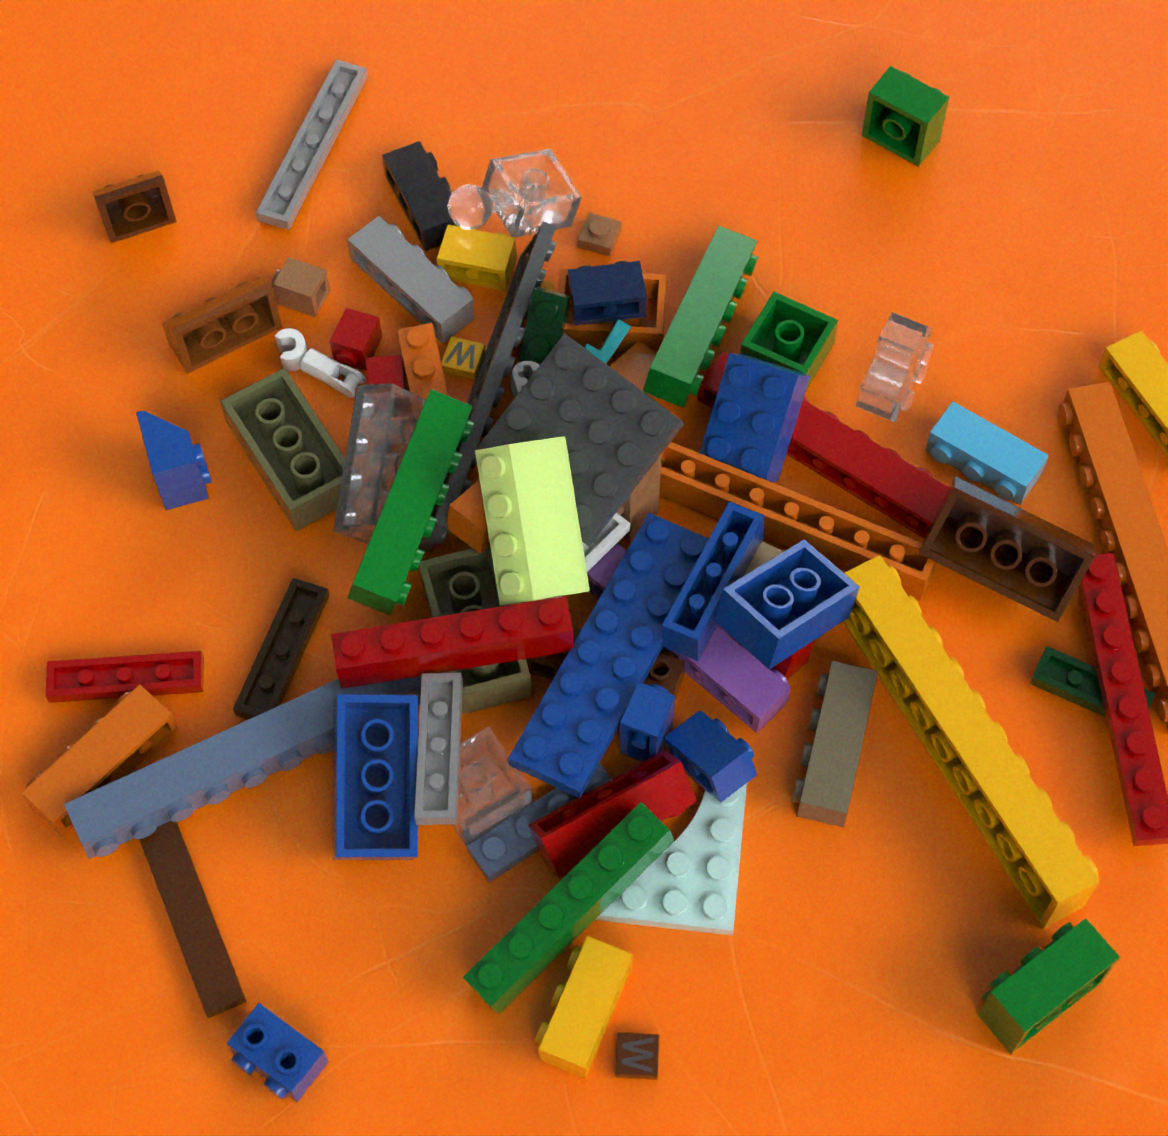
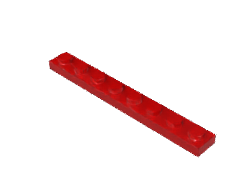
(1125, 702)

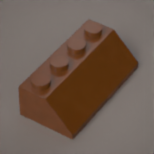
(1007, 549)

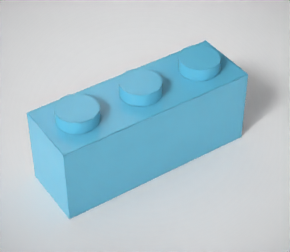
(986, 453)

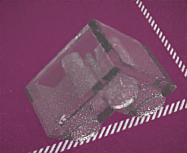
(897, 365)

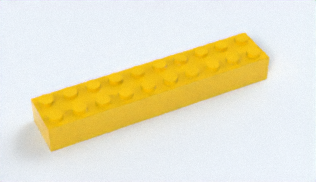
(968, 746)

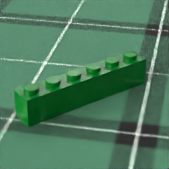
(700, 317)
(410, 502)
(569, 908)

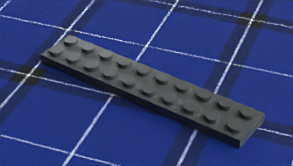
(494, 366)

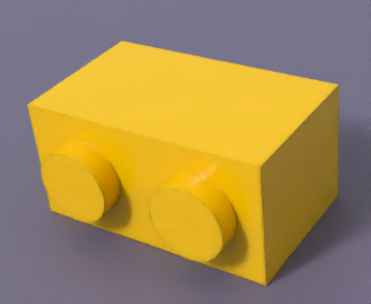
(478, 257)

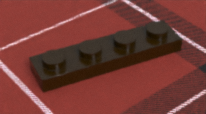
(282, 649)

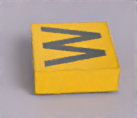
(463, 357)

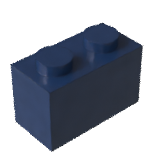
(607, 292)

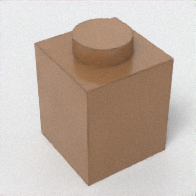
(301, 286)

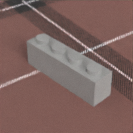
(411, 278)

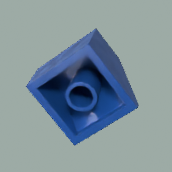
(174, 461)

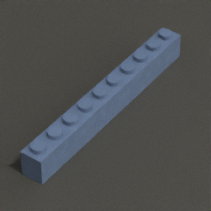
(215, 768)

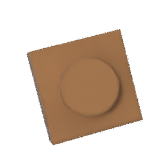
(599, 234)

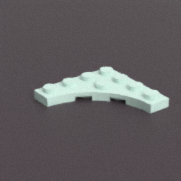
(694, 878)

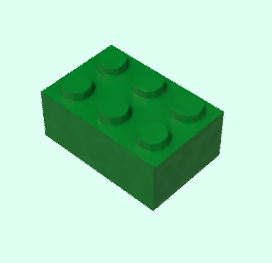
(1046, 984)

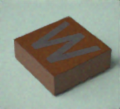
(637, 1056)

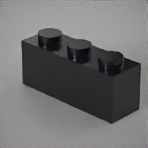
(420, 192)

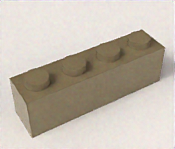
(836, 745)

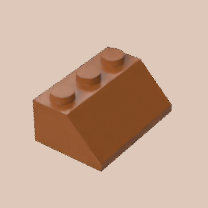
(223, 324)

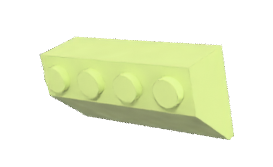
(532, 520)

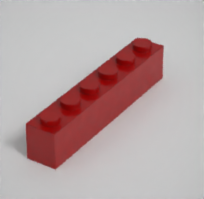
(453, 642)

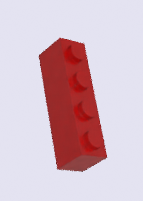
(580, 825)

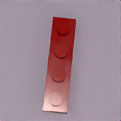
(117, 675)

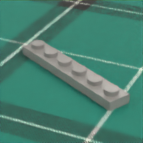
(311, 145)

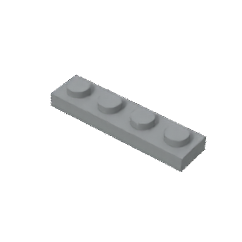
(438, 749)

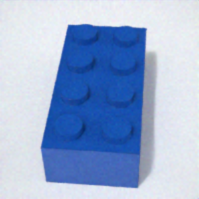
(374, 777)

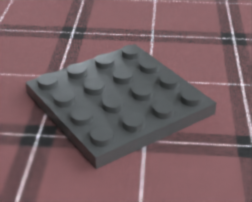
(607, 423)

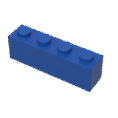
(719, 565)

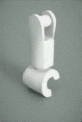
(296, 357)

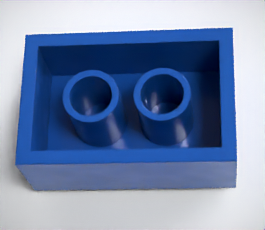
(754, 416)
(786, 603)

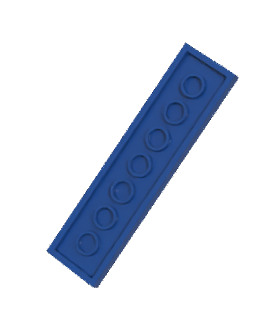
(608, 659)

